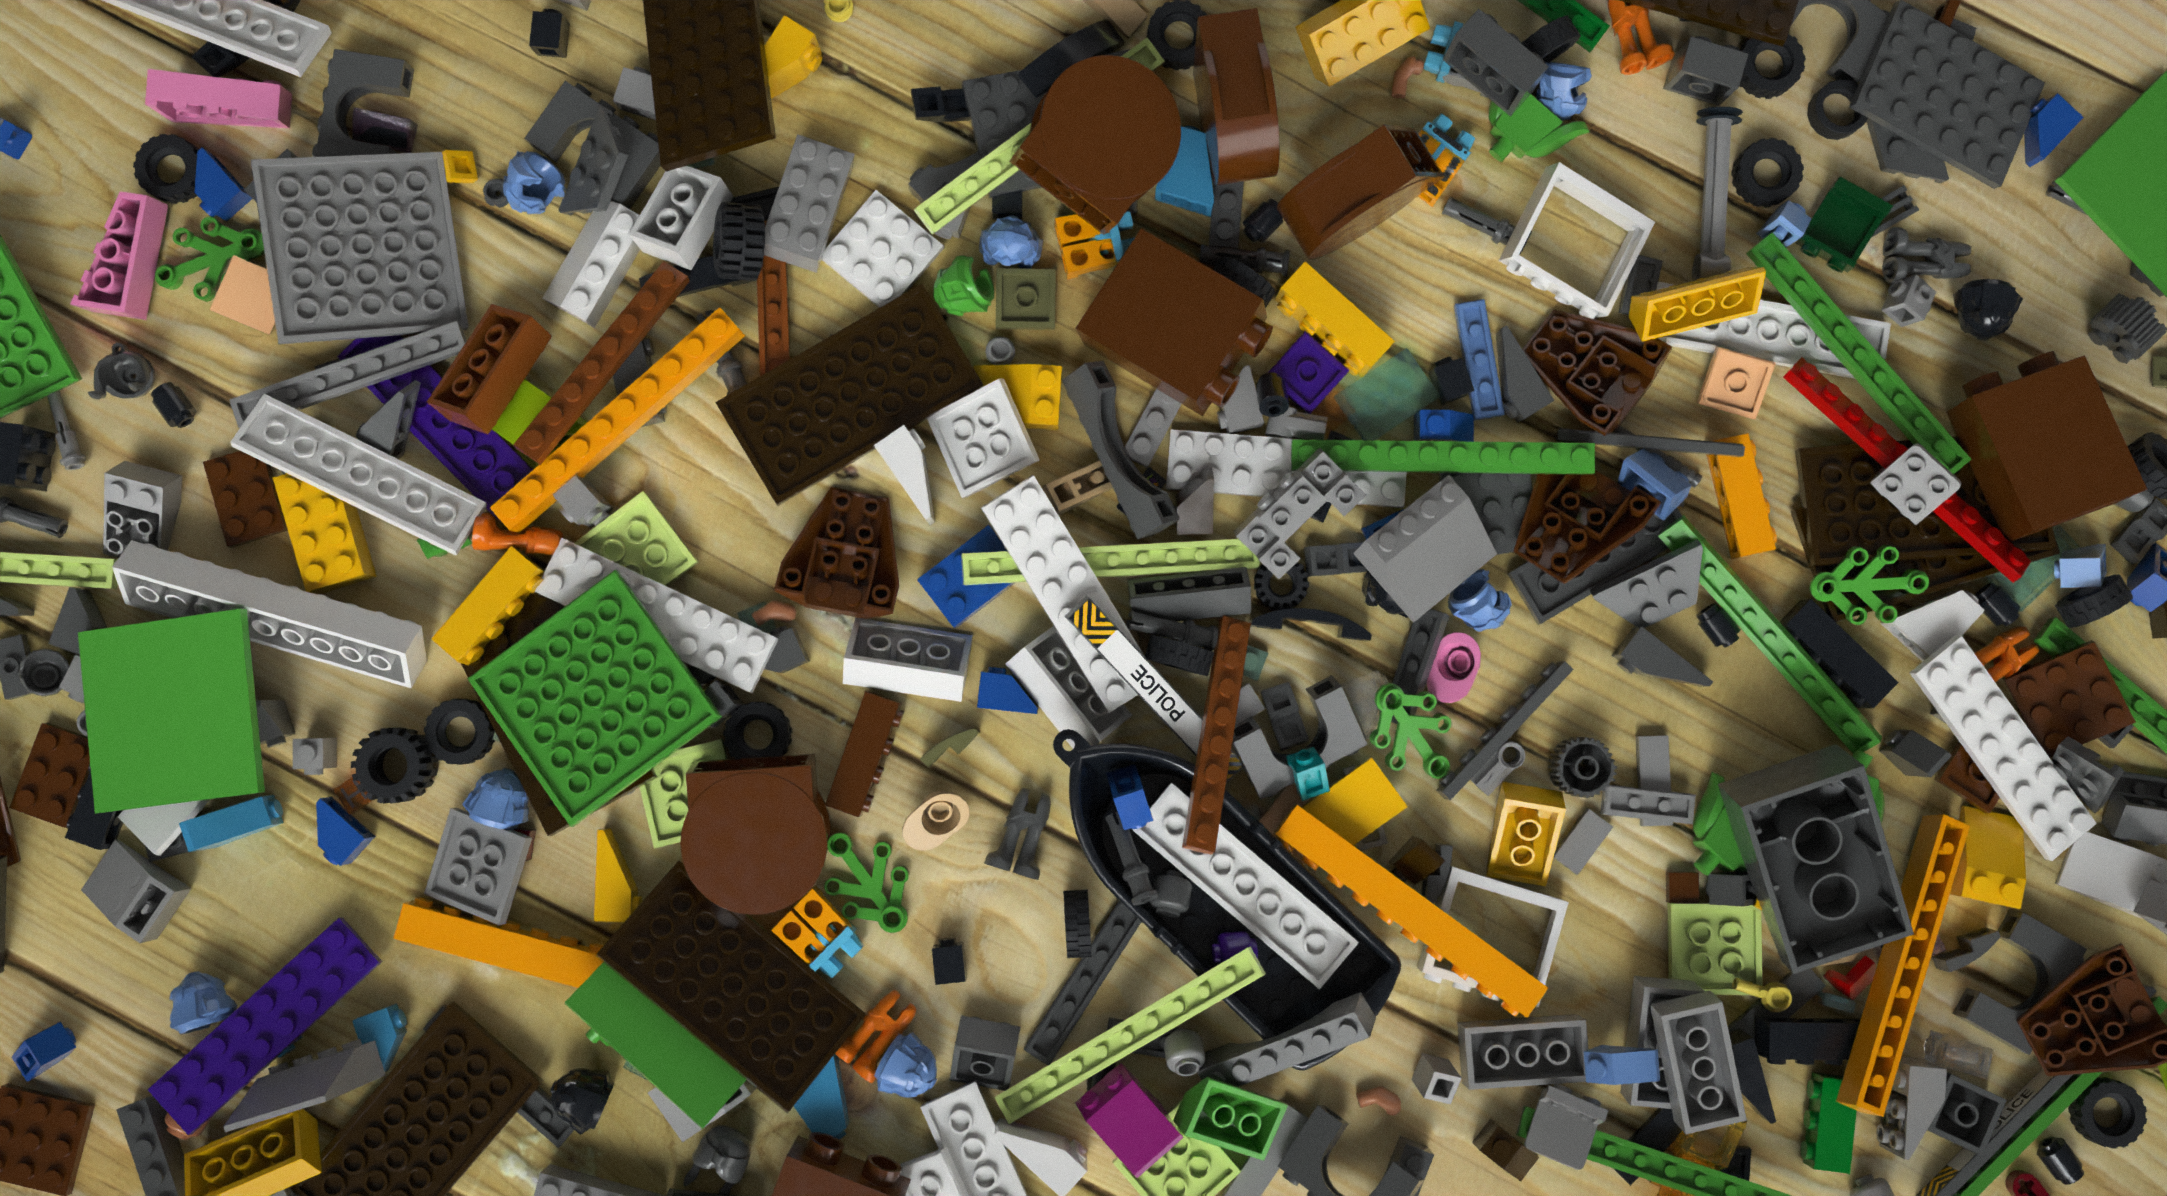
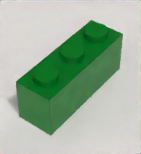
(1828, 1126)

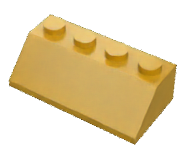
(1697, 303)

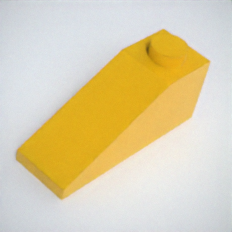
(614, 885)

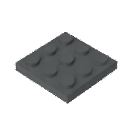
(1499, 502)

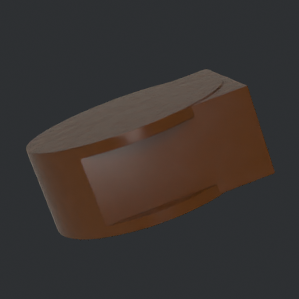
(1236, 97)
(1102, 138)
(1358, 189)
(755, 831)

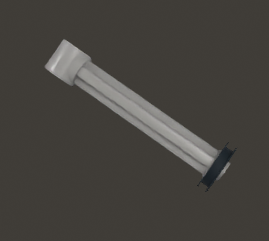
(1712, 254)

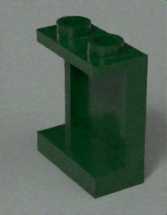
(1843, 225)

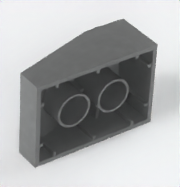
(1817, 857)

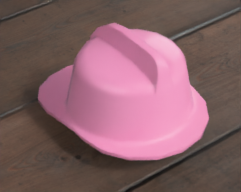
(1454, 667)

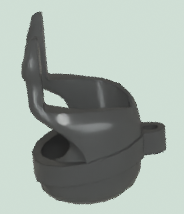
(116, 372)
(725, 1151)

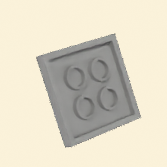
(477, 867)

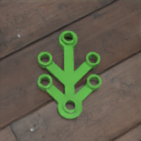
(215, 256)
(1864, 584)
(1408, 728)
(870, 886)

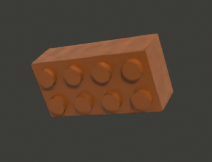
(489, 368)

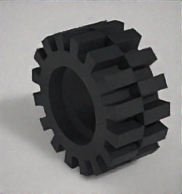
(1277, 601)

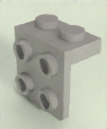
(1916, 483)
(1564, 1126)

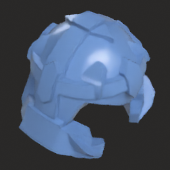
(1560, 89)
(532, 183)
(1010, 242)
(1479, 603)
(498, 800)
(199, 1002)
(906, 1067)

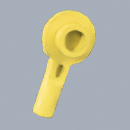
(838, 9)
(1773, 996)

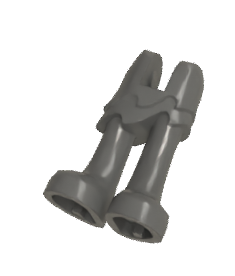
(1938, 253)
(1017, 821)

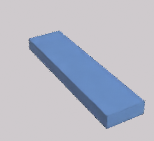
(1479, 359)

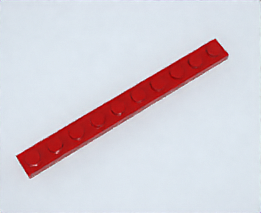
(1885, 450)

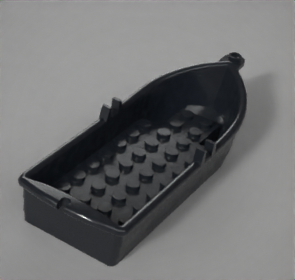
(1283, 994)

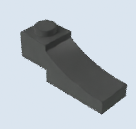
(930, 180)

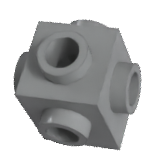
(1908, 300)

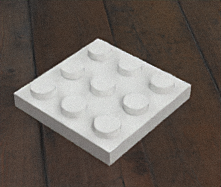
(881, 251)
(983, 438)

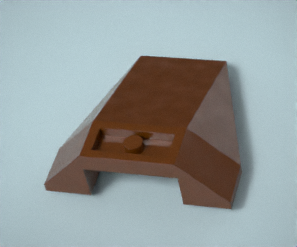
(1595, 366)
(1579, 521)
(844, 558)
(2096, 1020)

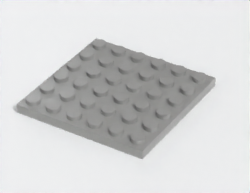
(358, 245)

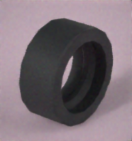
(1821, 123)

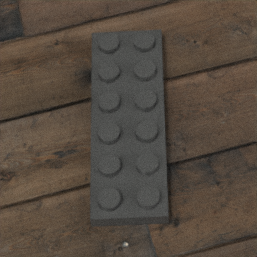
(1549, 597)

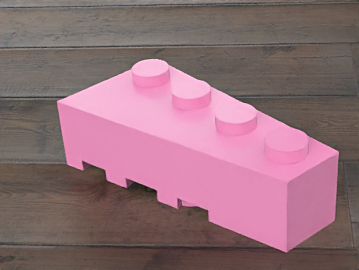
(218, 100)
(125, 259)

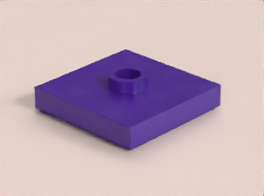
(1309, 372)

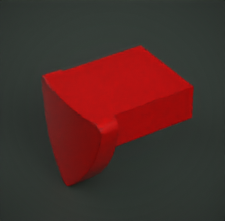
(1855, 980)

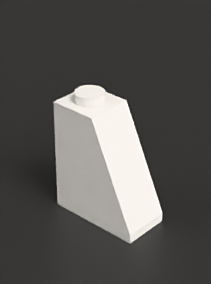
(1935, 622)

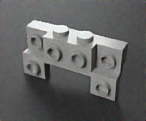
(1292, 505)

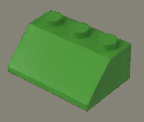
(1230, 1117)

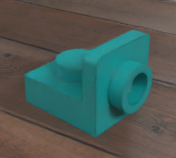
(1308, 773)

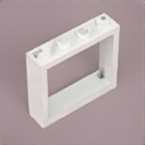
(1602, 202)
(1444, 901)

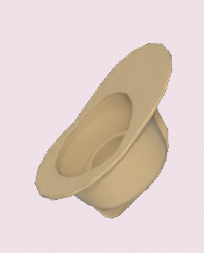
(935, 820)

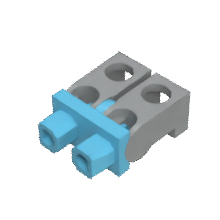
(1434, 61)

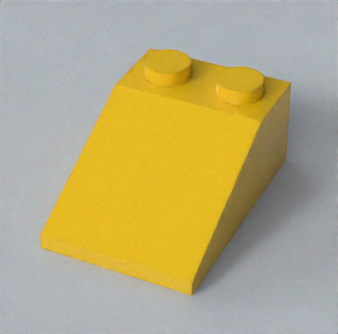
(790, 55)
(1033, 389)
(1525, 833)
(1992, 859)

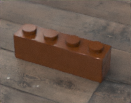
(863, 754)

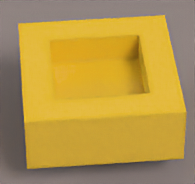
(459, 166)

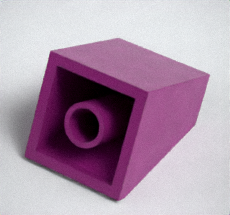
(1129, 1120)

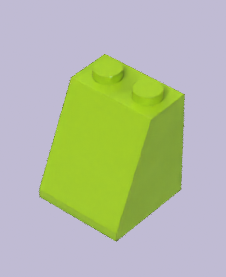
(522, 411)

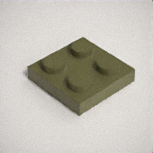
(1025, 298)

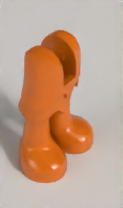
(1652, 53)
(532, 539)
(2005, 657)
(877, 1020)

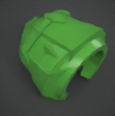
(959, 292)

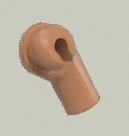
(1401, 75)
(775, 610)
(1381, 1097)

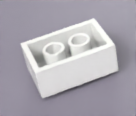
(680, 216)

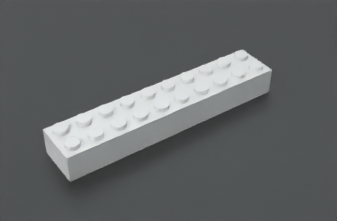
(276, 613)

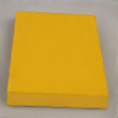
(1357, 803)

